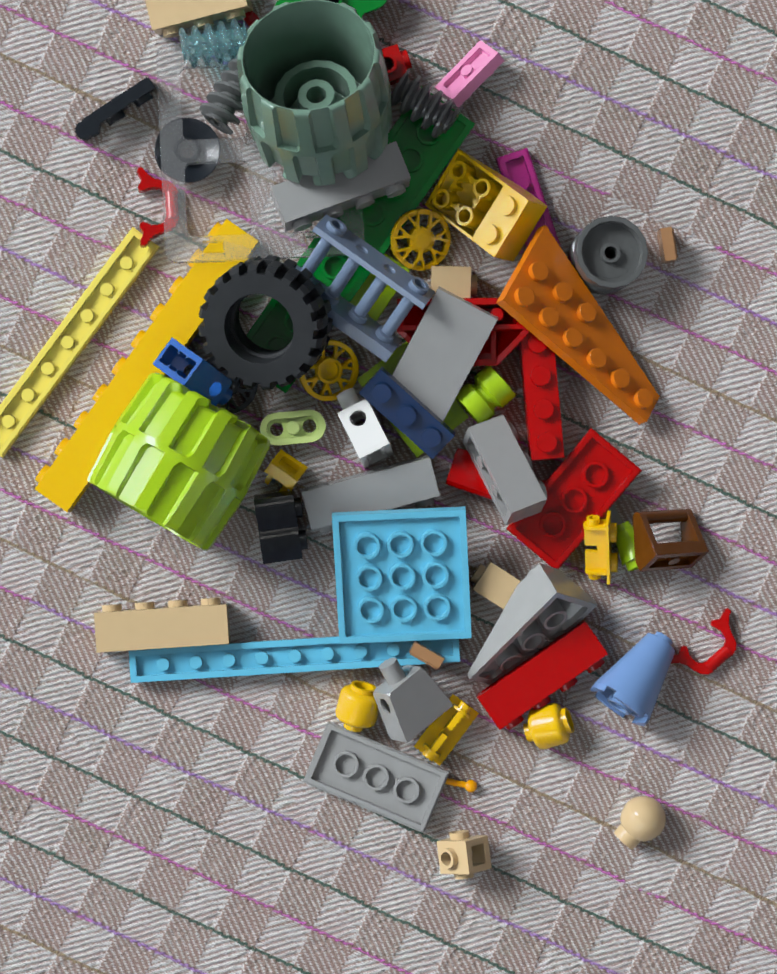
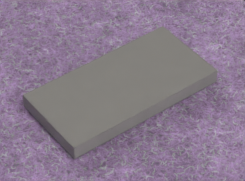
(444, 350)
(376, 776)

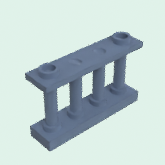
(355, 319)

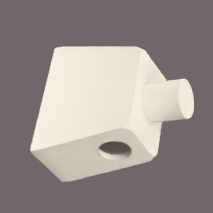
(368, 438)

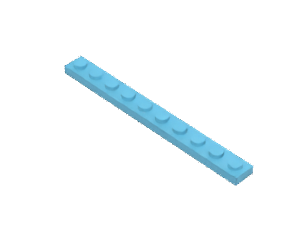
(275, 658)

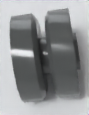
(614, 237)

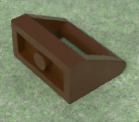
(671, 555)

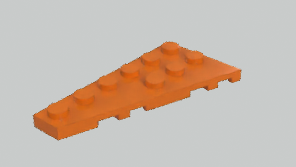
(563, 314)

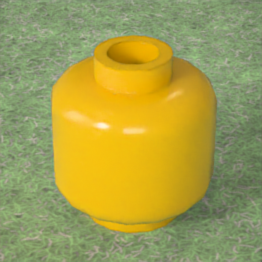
(357, 706)
(549, 726)

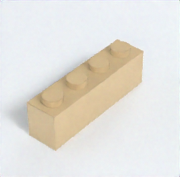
(162, 626)

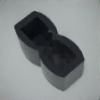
(279, 526)

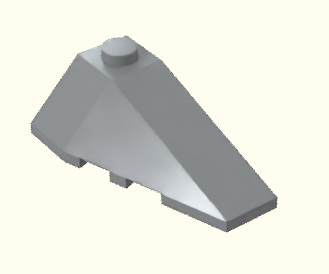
(535, 612)

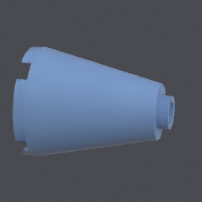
(636, 678)

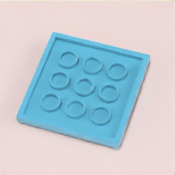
(402, 575)

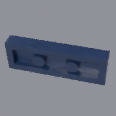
(407, 412)

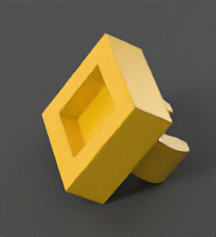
(285, 470)

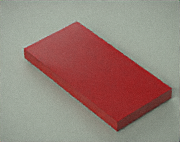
(580, 486)

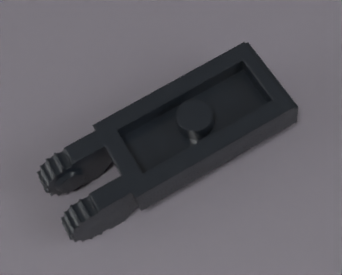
(114, 110)

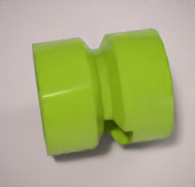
(485, 395)

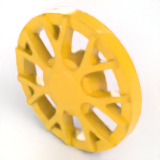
(420, 239)
(330, 371)

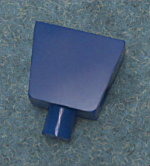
(202, 378)

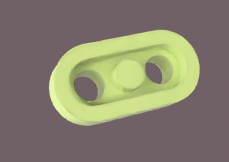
(293, 427)

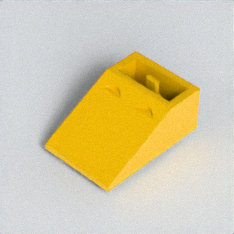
(485, 206)

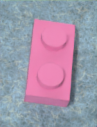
(469, 73)

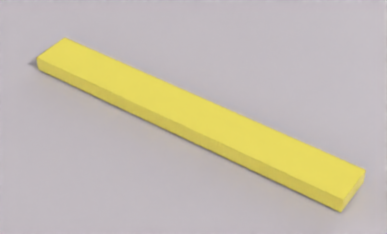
(72, 336)

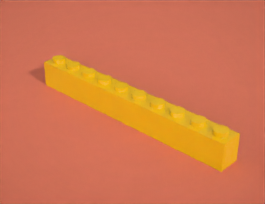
(178, 319)

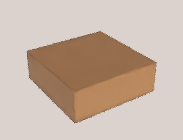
(667, 245)
(426, 655)

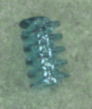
(212, 43)

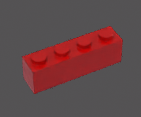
(541, 399)
(541, 675)

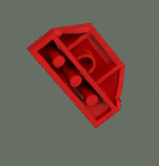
(501, 341)

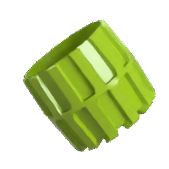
(179, 460)

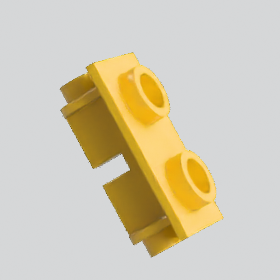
(602, 534)
(446, 731)

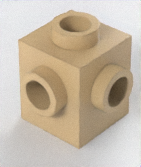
(457, 855)

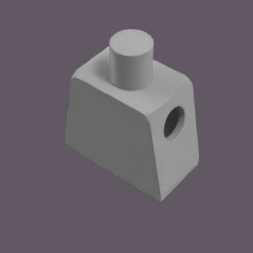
(408, 700)

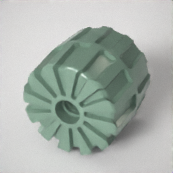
(315, 90)

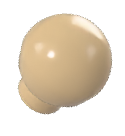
(640, 820)

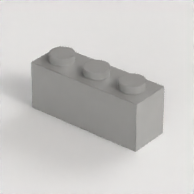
(505, 469)

